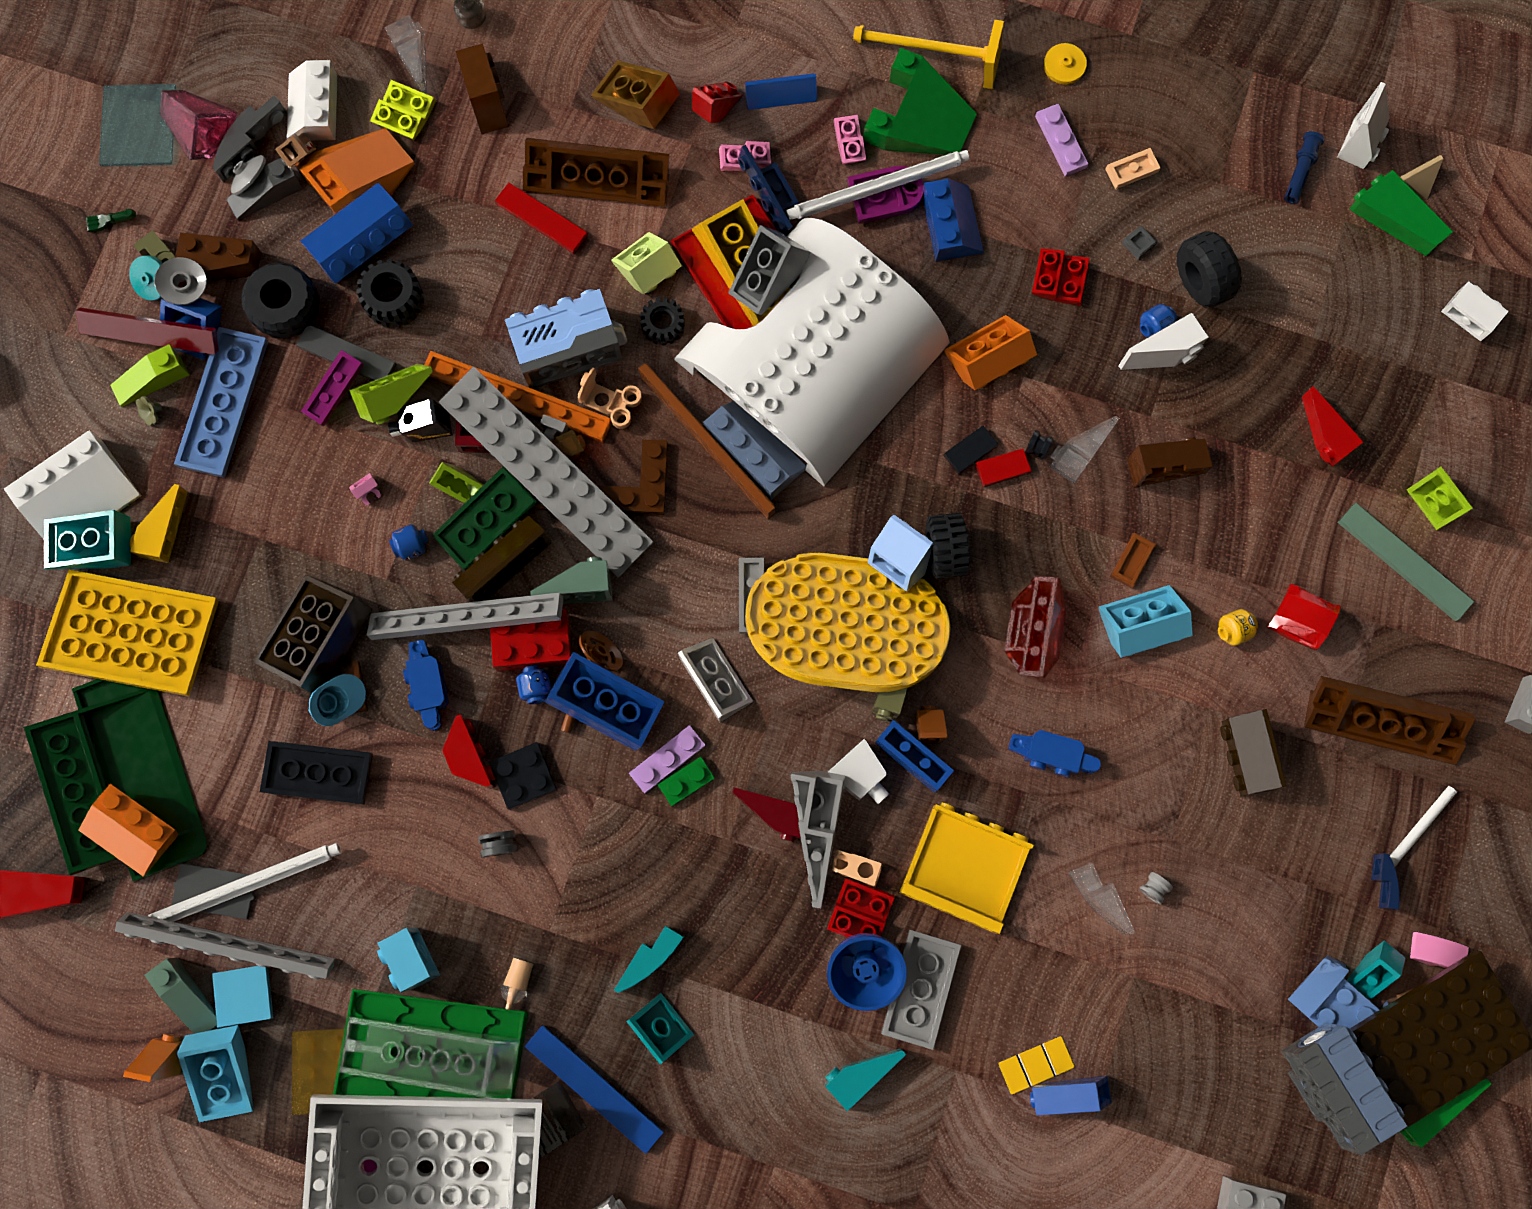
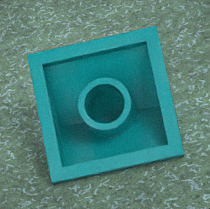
(660, 1028)

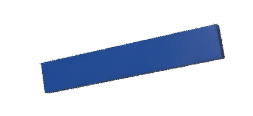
(594, 1089)

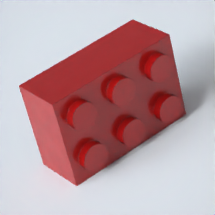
(532, 644)

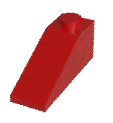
(1330, 432)

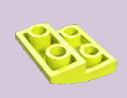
(403, 110)

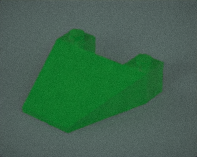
(930, 116)

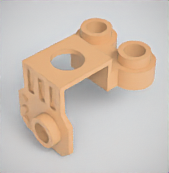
(617, 402)

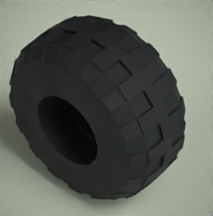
(1209, 269)
(268, 283)

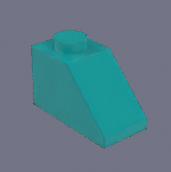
(1377, 970)

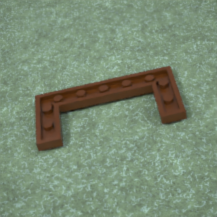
(650, 495)

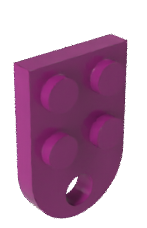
(888, 202)

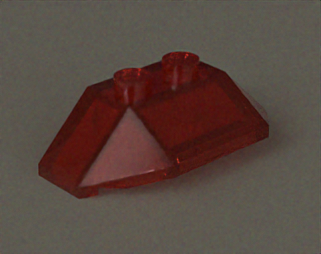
(1036, 627)

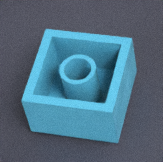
(407, 959)

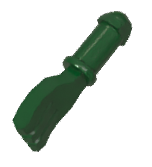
(101, 221)

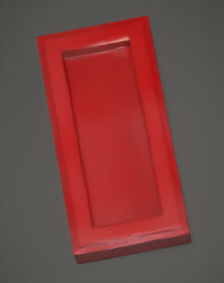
(1003, 467)

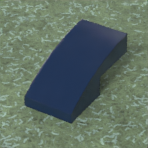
(1384, 872)

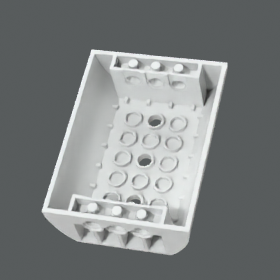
(412, 1129)

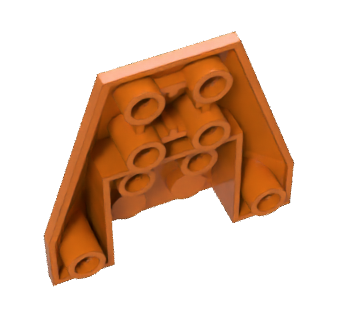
(354, 166)

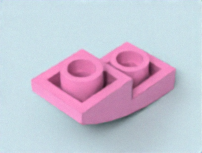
(849, 139)
(730, 153)
(1436, 950)

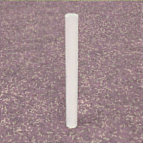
(1422, 825)

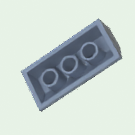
(754, 449)

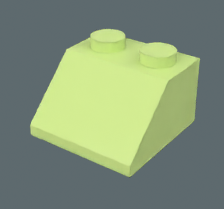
(647, 263)

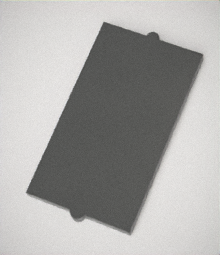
(197, 880)

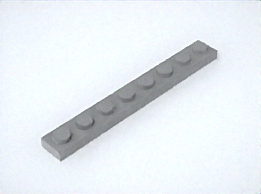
(465, 616)
(227, 945)

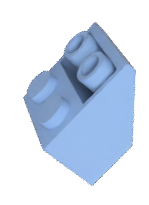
(901, 553)

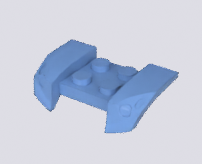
(1330, 998)

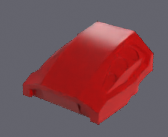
(1304, 617)

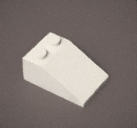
(1367, 130)
(1167, 347)

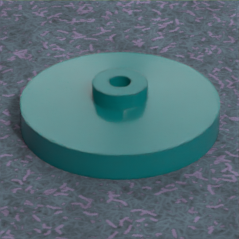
(142, 276)

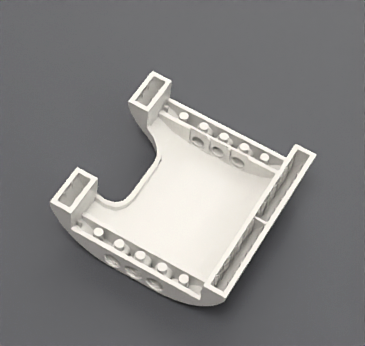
(827, 353)

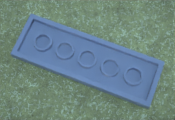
(221, 403)

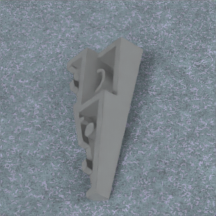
(818, 807)

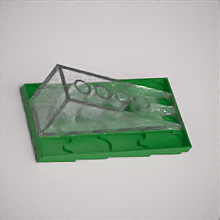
(428, 1048)

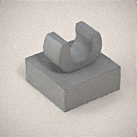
(553, 427)

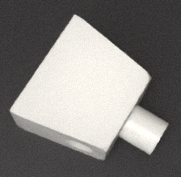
(862, 773)

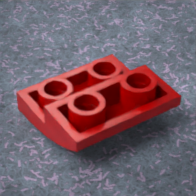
(1060, 277)
(860, 909)

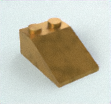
(637, 93)

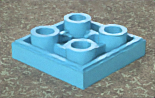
(242, 996)

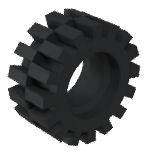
(652, 311)

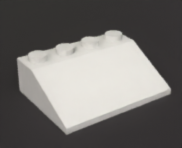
(73, 482)

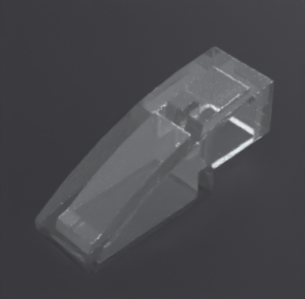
(1101, 898)

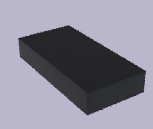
(970, 450)

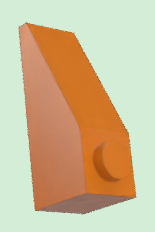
(156, 1060)

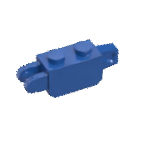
(426, 684)
(1054, 752)

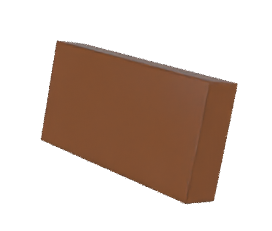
(1132, 560)

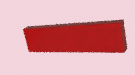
(541, 218)

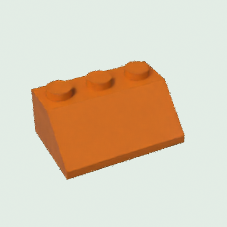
(991, 352)
(127, 830)

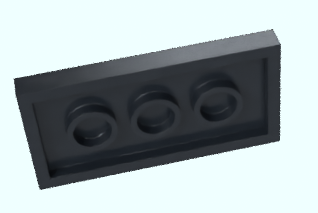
(316, 772)

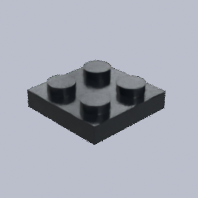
(522, 776)

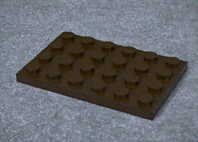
(1443, 1037)

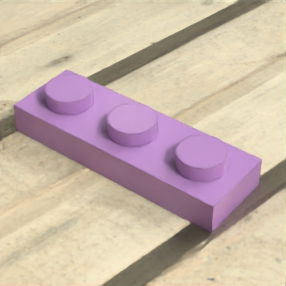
(1061, 140)
(667, 759)

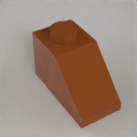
(930, 725)

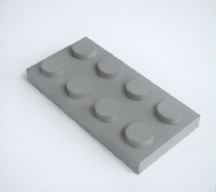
(920, 1006)

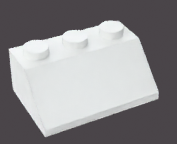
(312, 100)

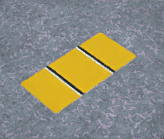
(1036, 1065)

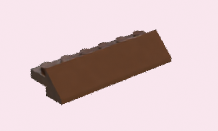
(596, 172)
(1388, 720)

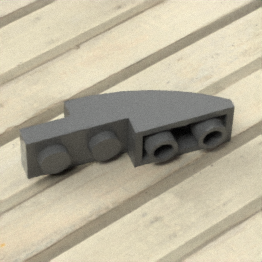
(244, 132)

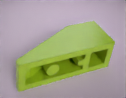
(149, 375)

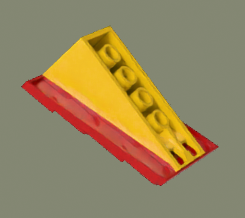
(722, 240)

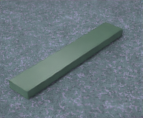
(1405, 562)

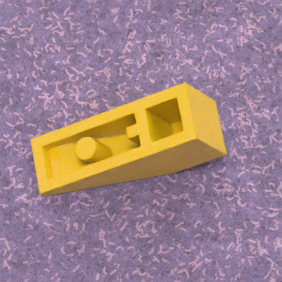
(158, 530)

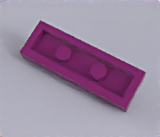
(332, 388)

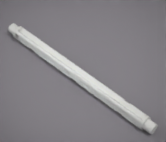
(877, 185)
(248, 883)

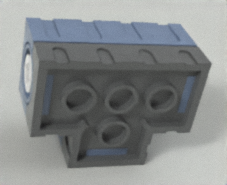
(1343, 1088)

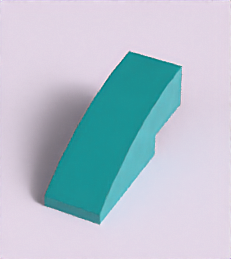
(649, 959)

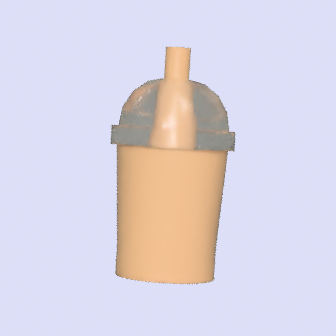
(516, 982)

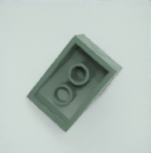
(581, 583)

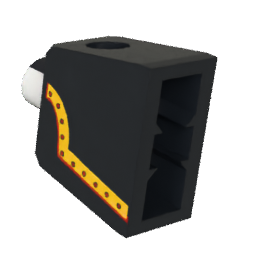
(422, 422)

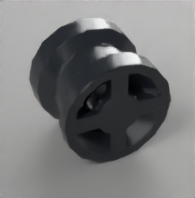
(1039, 444)

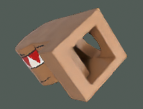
(297, 148)

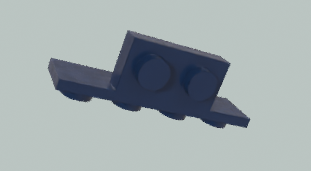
(772, 188)

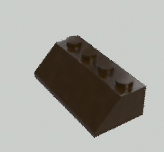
(502, 561)

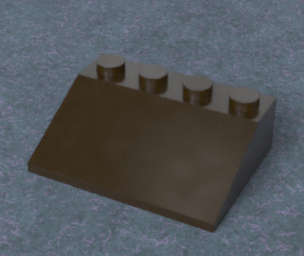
(313, 634)

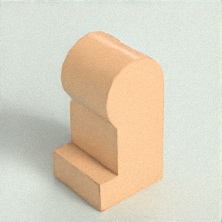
(856, 867)

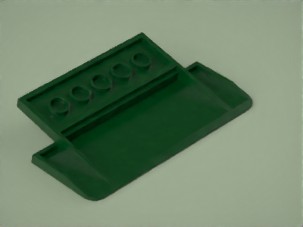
(120, 741)

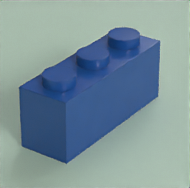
(914, 756)

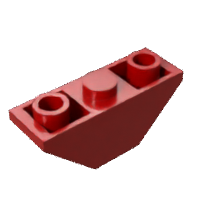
(714, 100)
(466, 755)

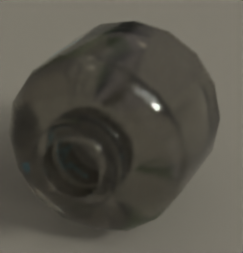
(470, 13)

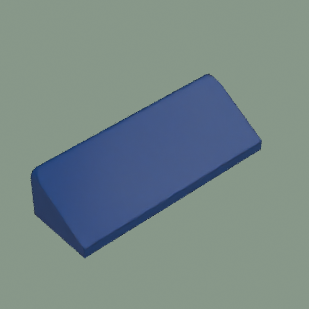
(781, 91)

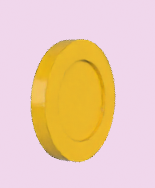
(1065, 63)

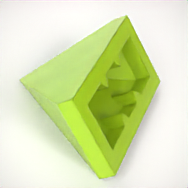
(455, 482)

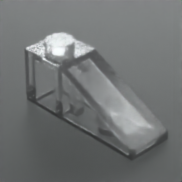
(409, 45)
(1079, 450)

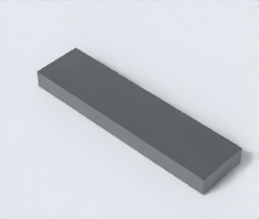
(328, 347)

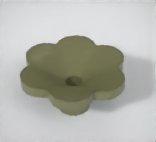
(148, 410)

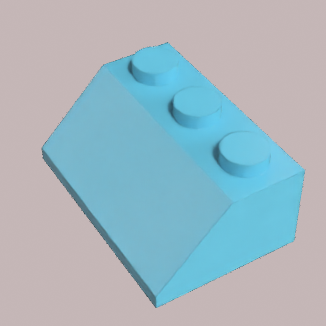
(1146, 621)

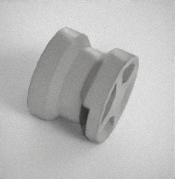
(1156, 888)

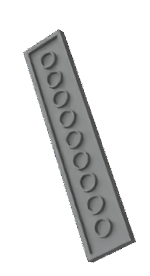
(546, 471)

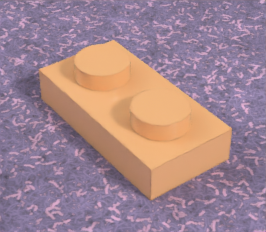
(1132, 168)

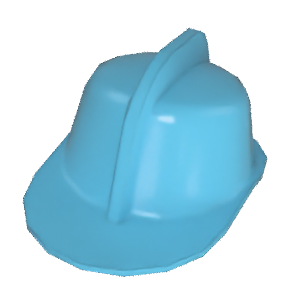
(337, 699)

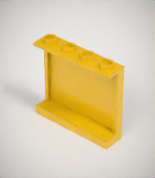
(966, 867)

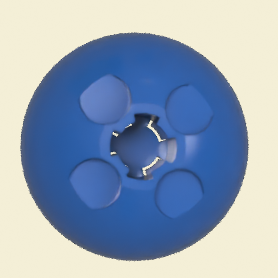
(869, 983)

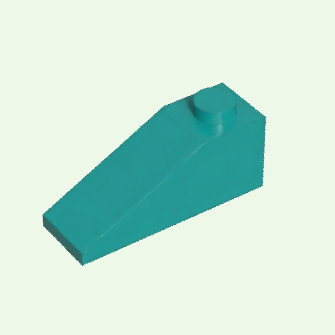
(857, 1078)

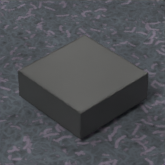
(1139, 242)

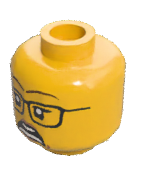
(1237, 627)

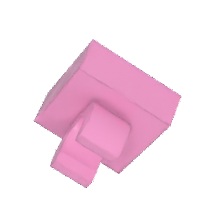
(363, 487)

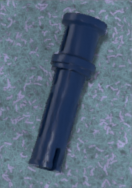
(1306, 158)

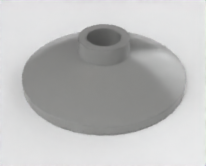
(246, 173)
(176, 271)

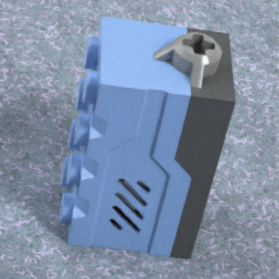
(565, 338)

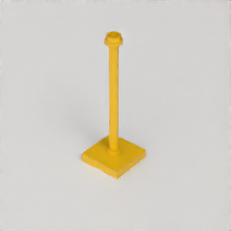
(989, 53)

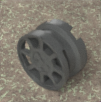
(497, 847)

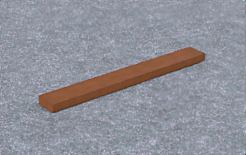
(707, 441)

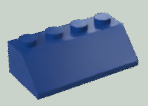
(356, 233)
(604, 701)

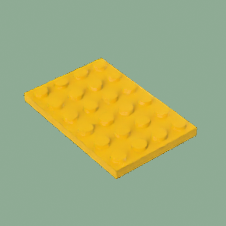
(128, 633)

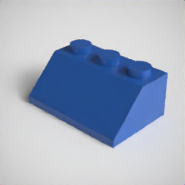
(951, 219)

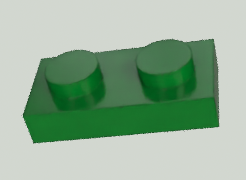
(686, 781)

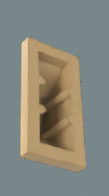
(1423, 177)

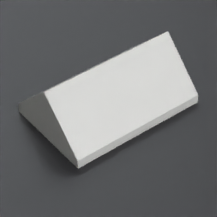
(715, 678)

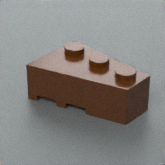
(481, 87)
(219, 256)
(1169, 461)

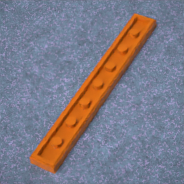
(526, 399)

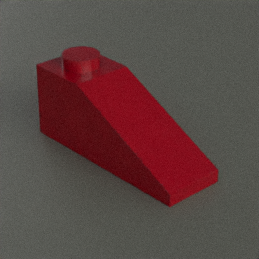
(775, 813)

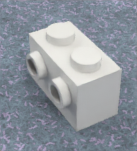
(1474, 311)

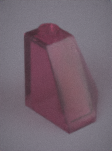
(195, 122)

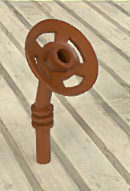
(596, 654)

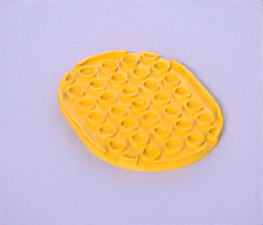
(845, 624)

